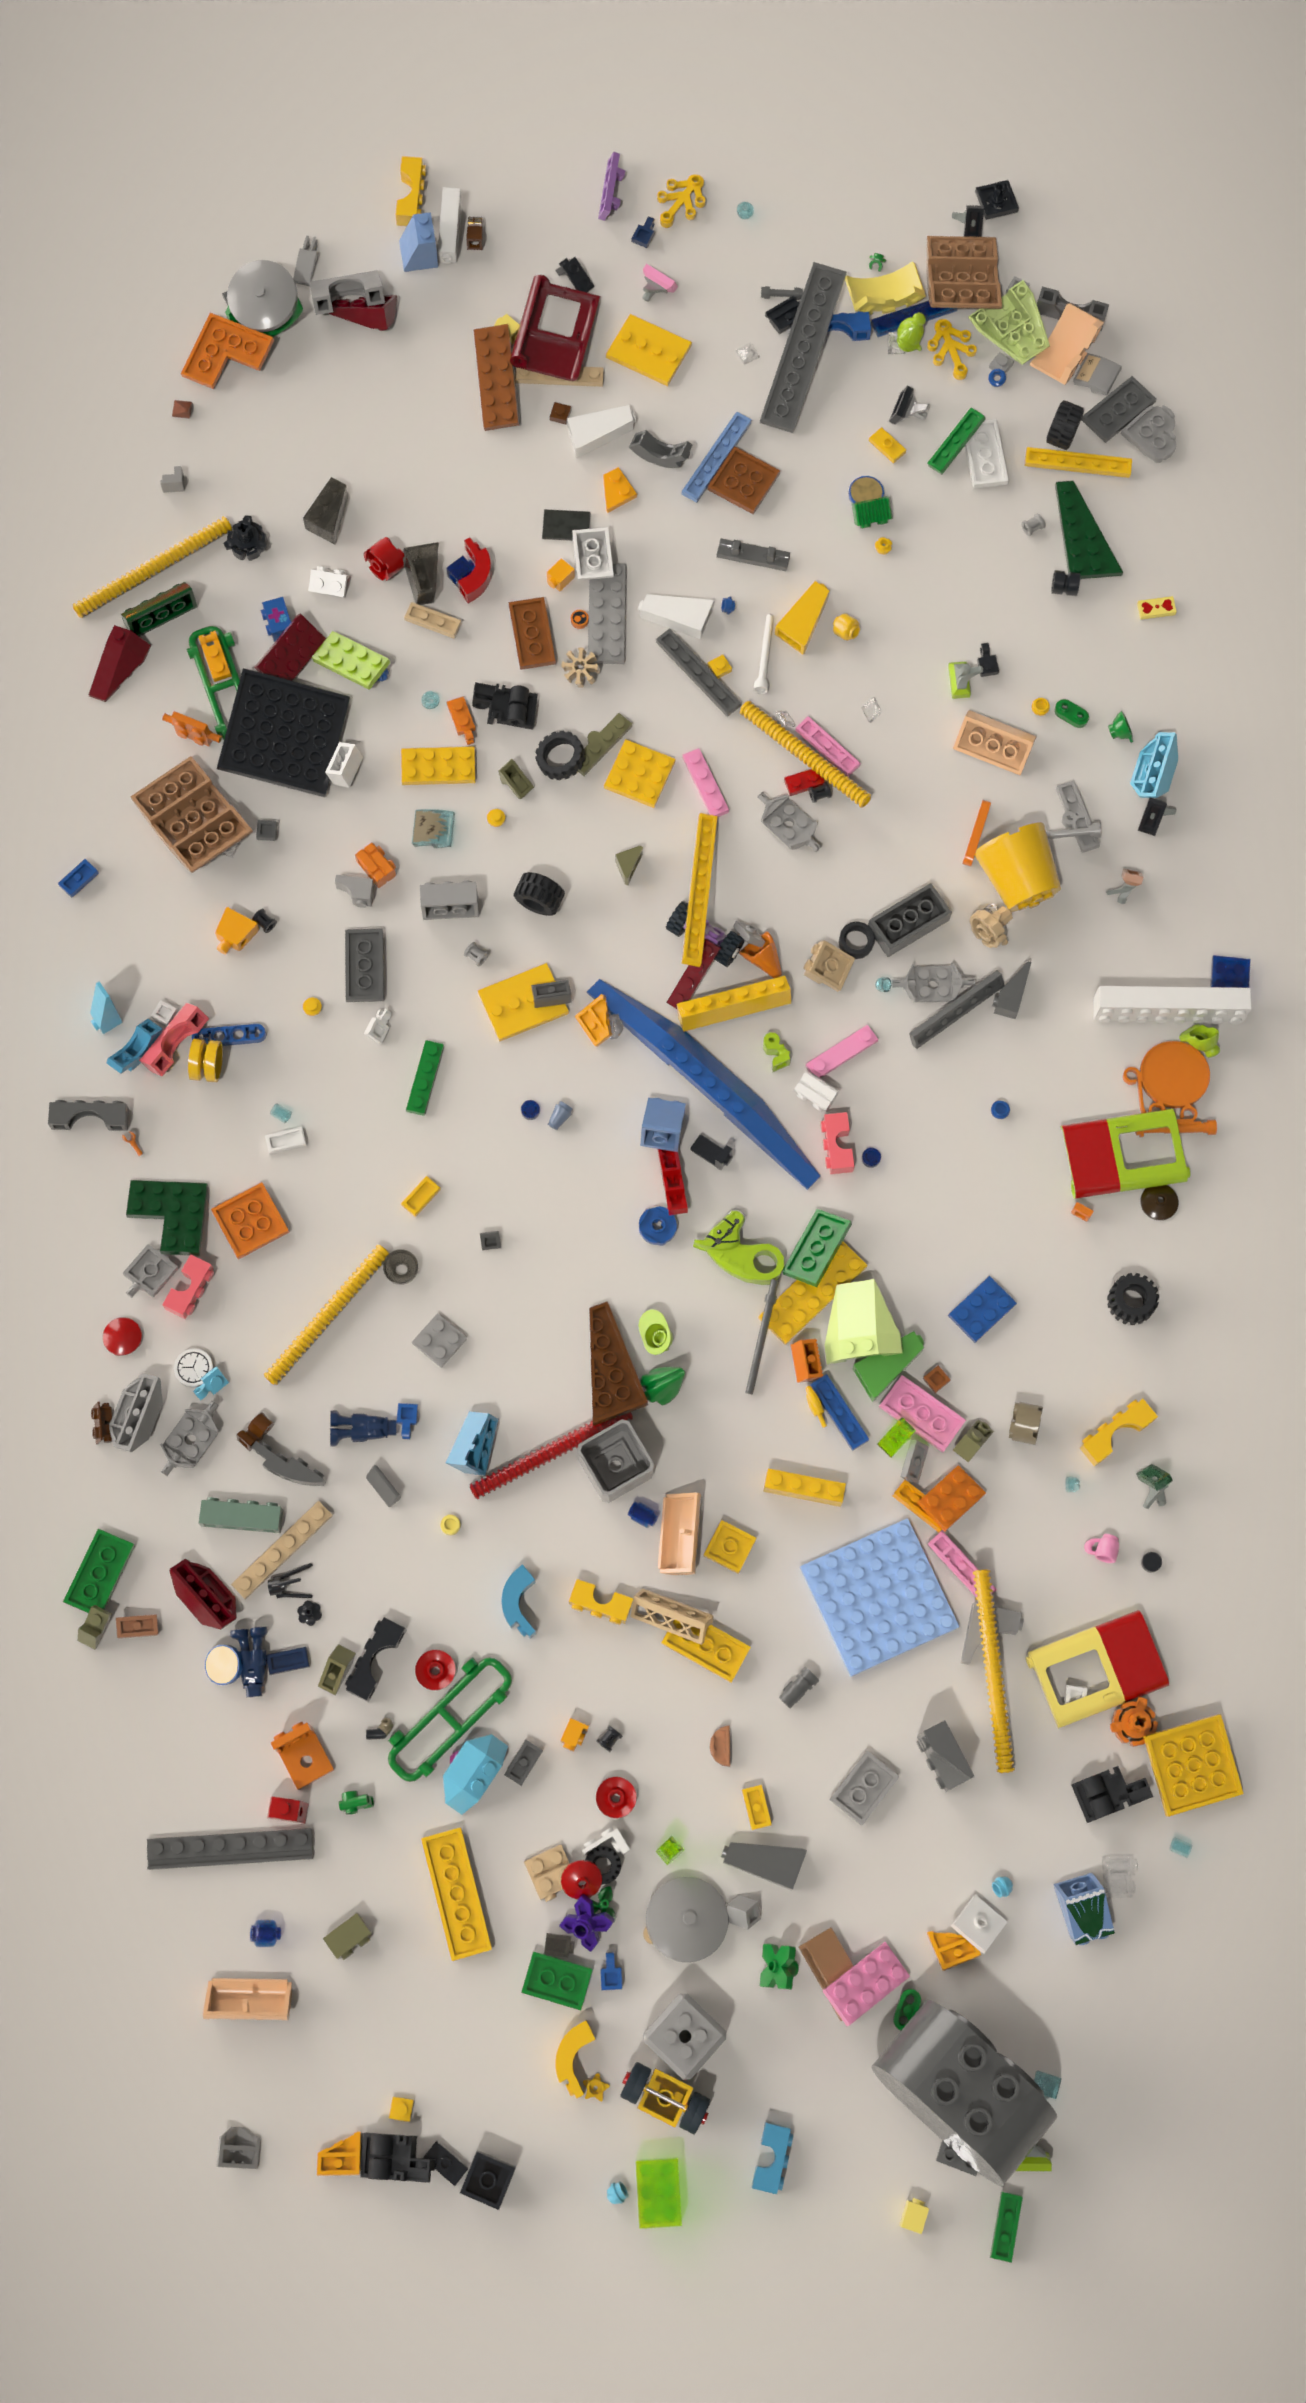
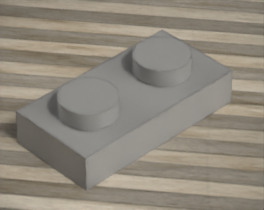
(914, 1461)

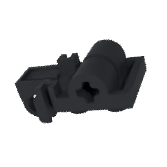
(509, 706)
(1106, 1793)
(394, 2159)

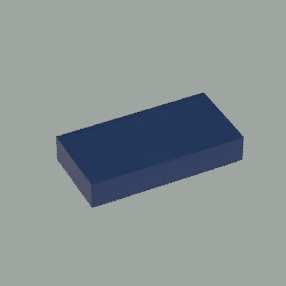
(287, 1661)

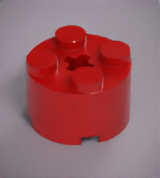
(384, 559)

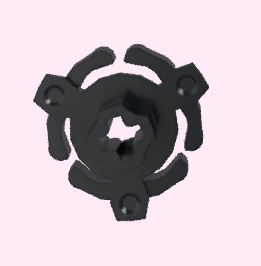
(245, 538)

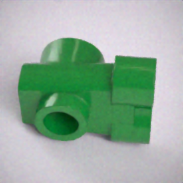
(352, 1802)

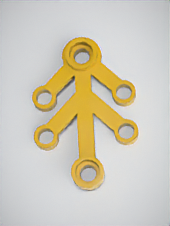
(681, 197)
(951, 346)

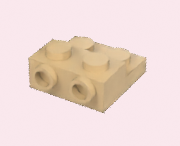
(828, 965)
(547, 1871)

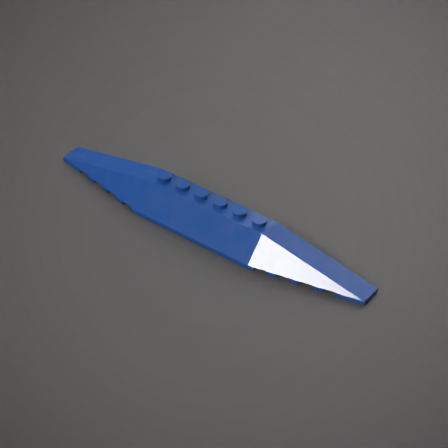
(712, 1079)

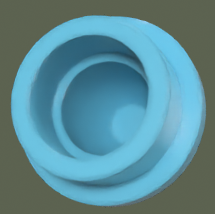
(1002, 1886)
(617, 2193)

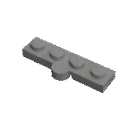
(1076, 814)

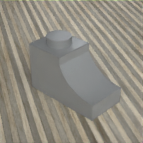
(358, 888)

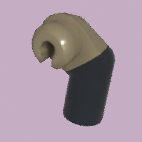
(382, 1731)

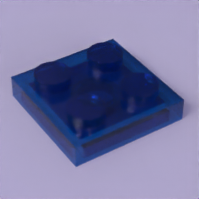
(1230, 972)

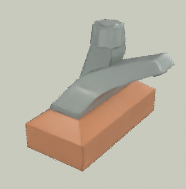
(1131, 880)

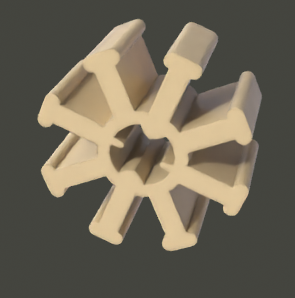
(576, 672)

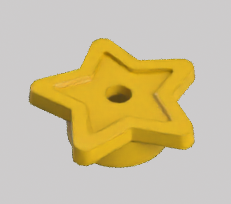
(596, 2081)

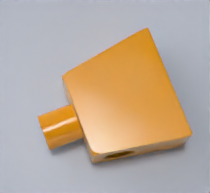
(234, 931)

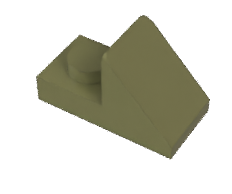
(513, 776)
(94, 1627)

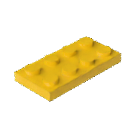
(438, 765)
(718, 1653)

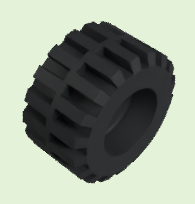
(1064, 425)
(539, 894)
(1136, 1284)

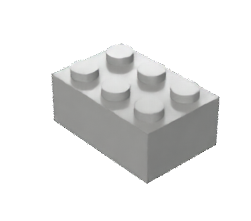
(449, 900)

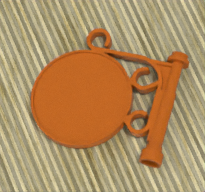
(1173, 1078)

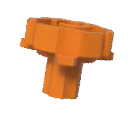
(1139, 1712)

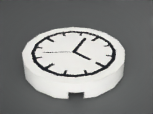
(192, 1366)

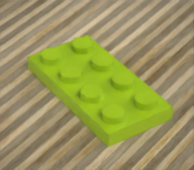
(351, 660)

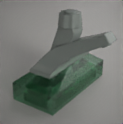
(1157, 1481)

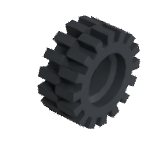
(612, 1856)

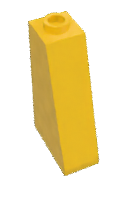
(801, 620)

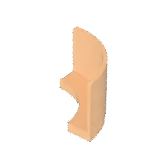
(1068, 344)

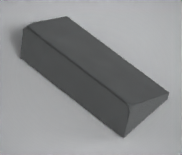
(551, 994)
(383, 1486)

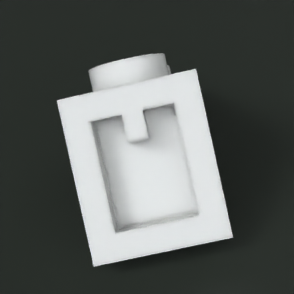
(619, 1843)

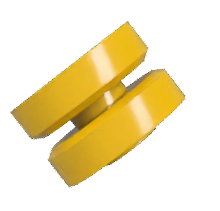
(205, 1060)

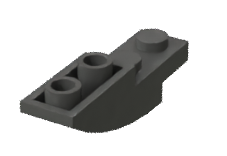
(293, 1471)

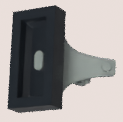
(972, 219)
(1153, 814)

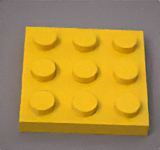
(639, 773)

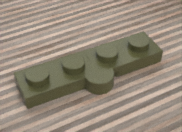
(601, 742)

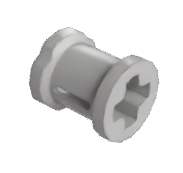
(1033, 524)
(476, 954)

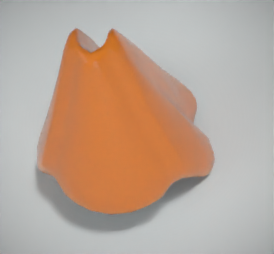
(763, 957)

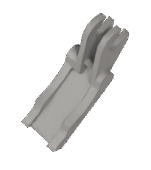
(305, 262)

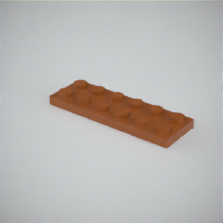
(496, 377)

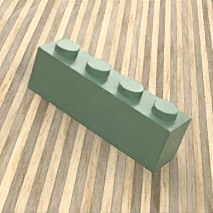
(240, 1516)

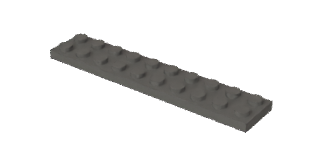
(803, 347)

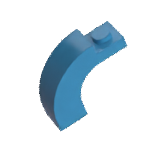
(514, 1588)

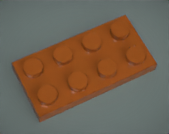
(532, 633)

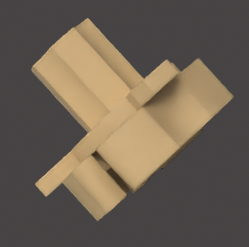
(990, 926)

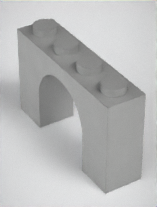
(364, 284)

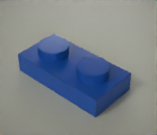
(78, 878)

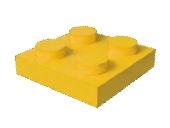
(729, 1546)

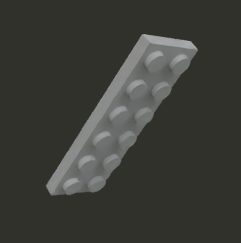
(607, 617)

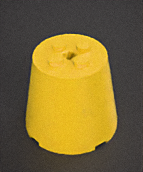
(1021, 867)

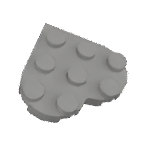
(1153, 433)

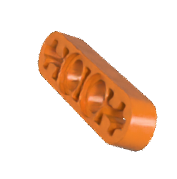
(976, 833)

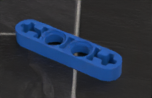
(230, 1030)

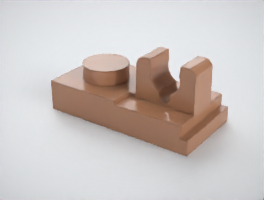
(136, 1626)

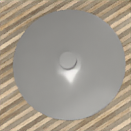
(262, 295)
(687, 1919)

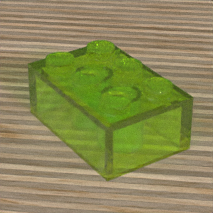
(658, 2192)

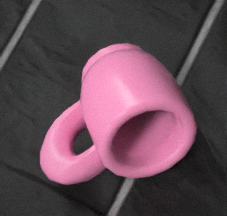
(1106, 1550)

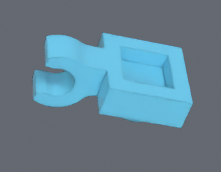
(213, 1382)

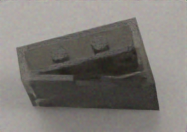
(327, 511)
(421, 571)

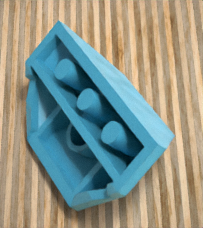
(1156, 766)
(473, 1771)

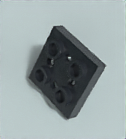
(995, 195)

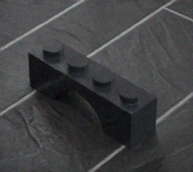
(387, 1636)

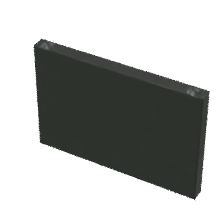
(560, 523)

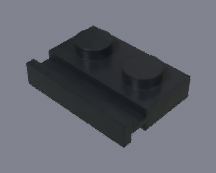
(783, 314)

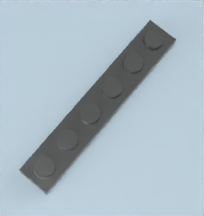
(698, 672)
(956, 1009)

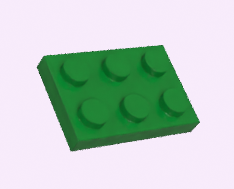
(556, 1981)

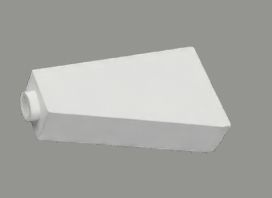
(449, 225)
(599, 428)
(677, 613)

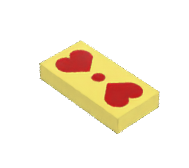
(1156, 608)

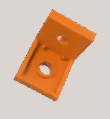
(297, 1744)

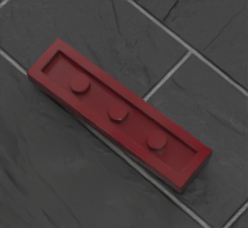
(694, 975)

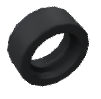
(861, 927)

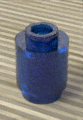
(643, 1514)

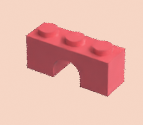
(838, 1159)
(182, 1302)

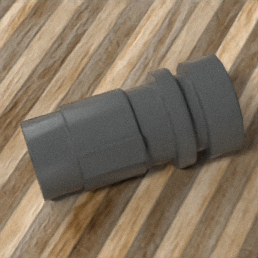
(796, 1690)

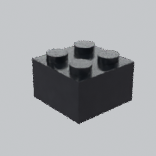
(488, 2180)

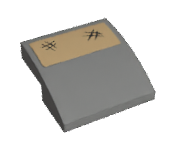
(1097, 374)

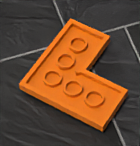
(222, 341)

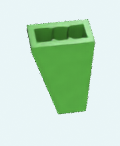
(880, 1371)

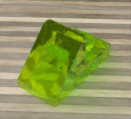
(896, 1437)

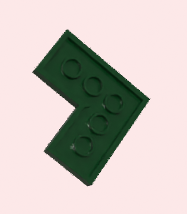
(180, 1206)

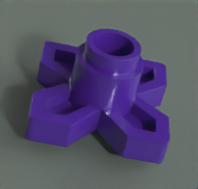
(586, 1923)

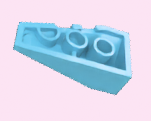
(103, 1010)

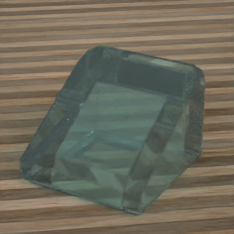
(1048, 2083)

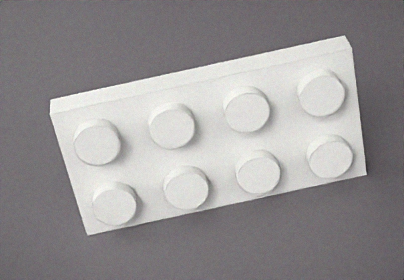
(986, 456)

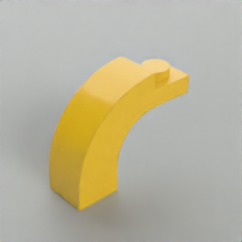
(570, 2044)

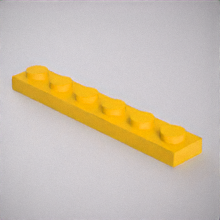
(1078, 462)

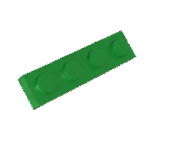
(956, 441)
(425, 1078)

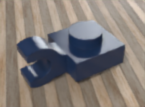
(644, 234)

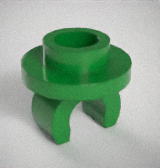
(877, 258)

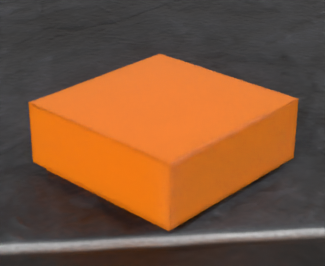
(1082, 1212)

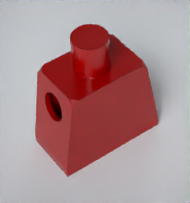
(287, 1810)

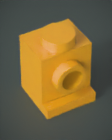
(573, 1734)

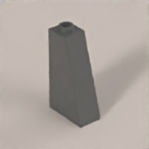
(769, 1863)

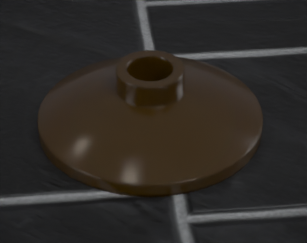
(1156, 1209)

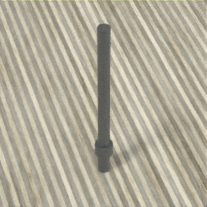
(770, 1299)

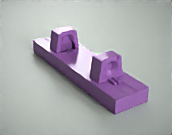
(612, 174)

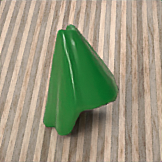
(662, 1384)

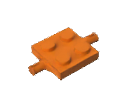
(192, 729)

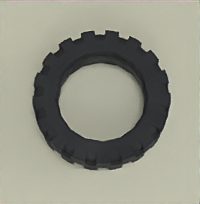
(552, 741)

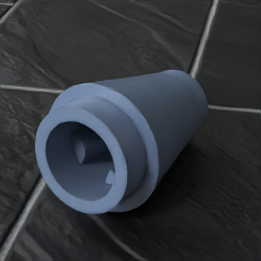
(560, 1115)

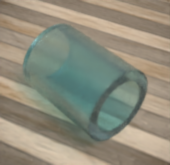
(280, 1113)
(1180, 1847)

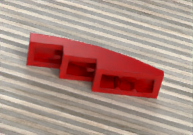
(672, 1182)

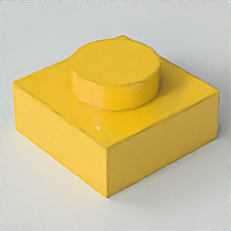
(719, 666)
(401, 2109)

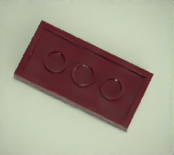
(291, 650)

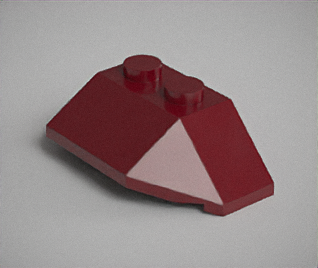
(203, 1594)

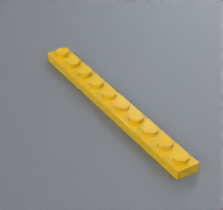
(699, 890)

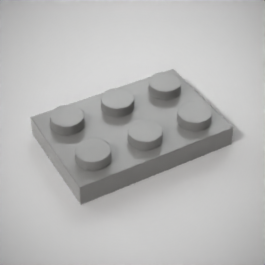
(864, 1788)

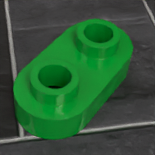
(1070, 714)
(906, 2009)

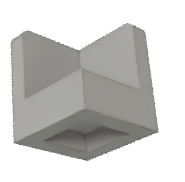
(173, 482)
(743, 1912)

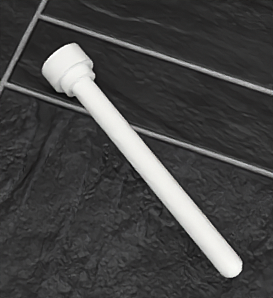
(761, 684)

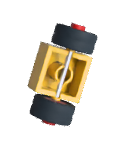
(665, 2098)

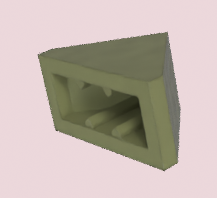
(628, 861)

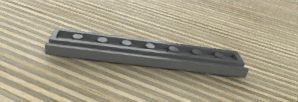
(229, 1849)

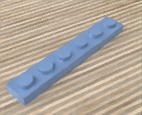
(716, 456)

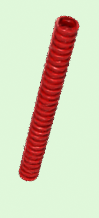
(540, 1457)

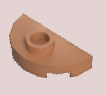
(720, 1746)

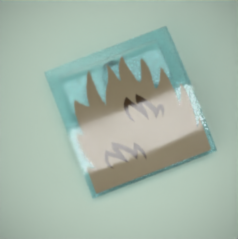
(433, 828)

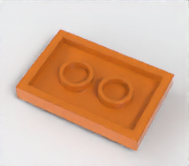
(951, 1498)

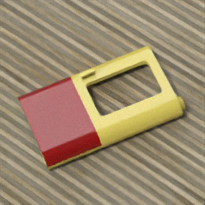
(1127, 1659)

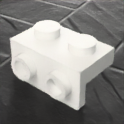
(328, 582)

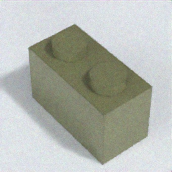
(348, 1936)

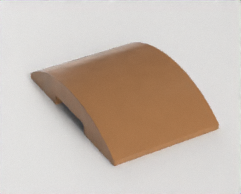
(963, 272)
(190, 815)

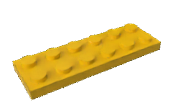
(804, 1302)
(456, 1894)

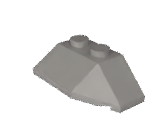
(136, 1412)

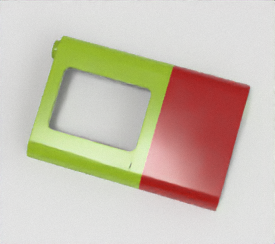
(1098, 1160)

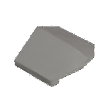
(238, 2149)

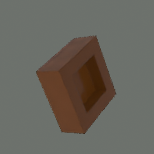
(560, 413)

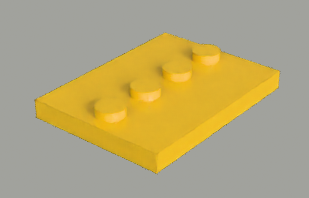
(648, 349)
(512, 1004)

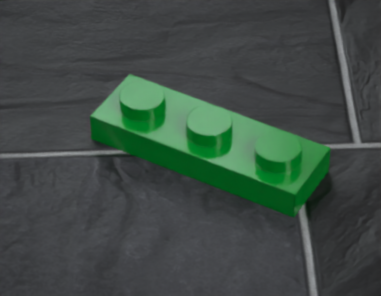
(1006, 2227)

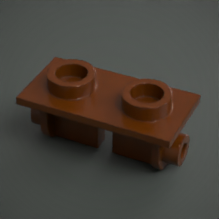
(100, 1415)

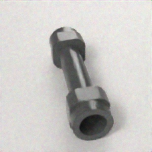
(766, 292)

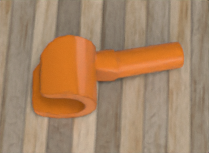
(133, 1143)

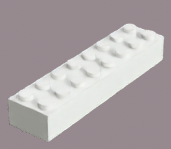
(1171, 1004)

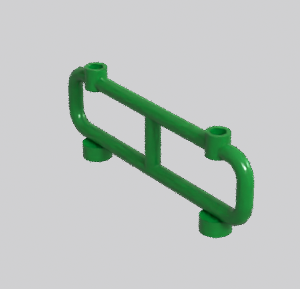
(226, 641)
(400, 1740)

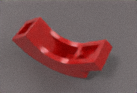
(477, 582)

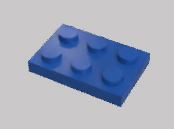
(982, 1309)

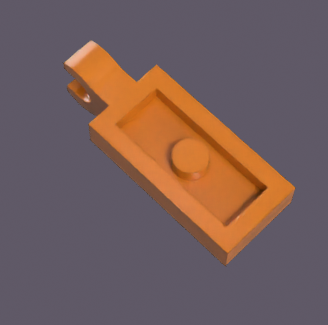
(461, 718)

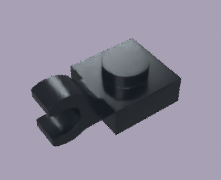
(988, 662)

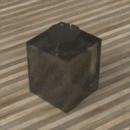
(558, 1945)

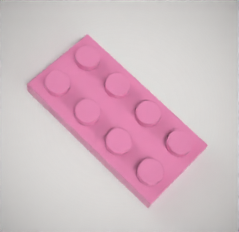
(923, 1412)
(866, 1983)

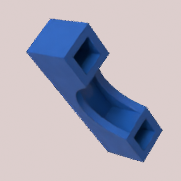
(855, 325)

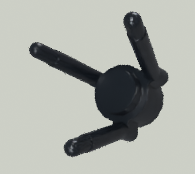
(278, 1584)

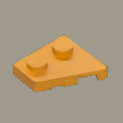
(617, 489)
(341, 2158)

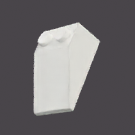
(592, 553)

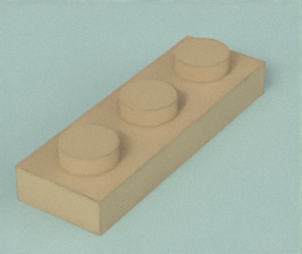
(432, 620)

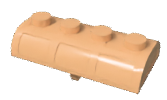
(679, 1534)
(248, 1999)

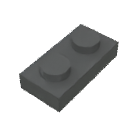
(523, 1762)

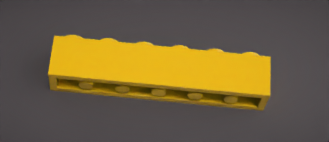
(734, 1003)

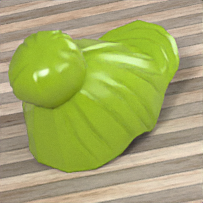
(911, 333)
(1202, 1039)

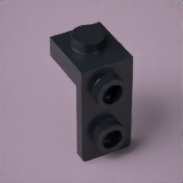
(575, 274)
(712, 1152)

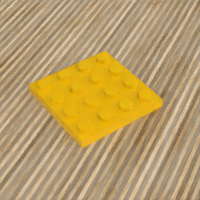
(1193, 1765)

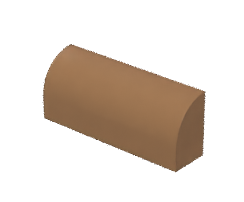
(826, 1958)

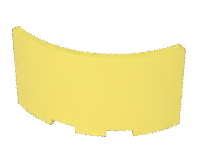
(886, 291)

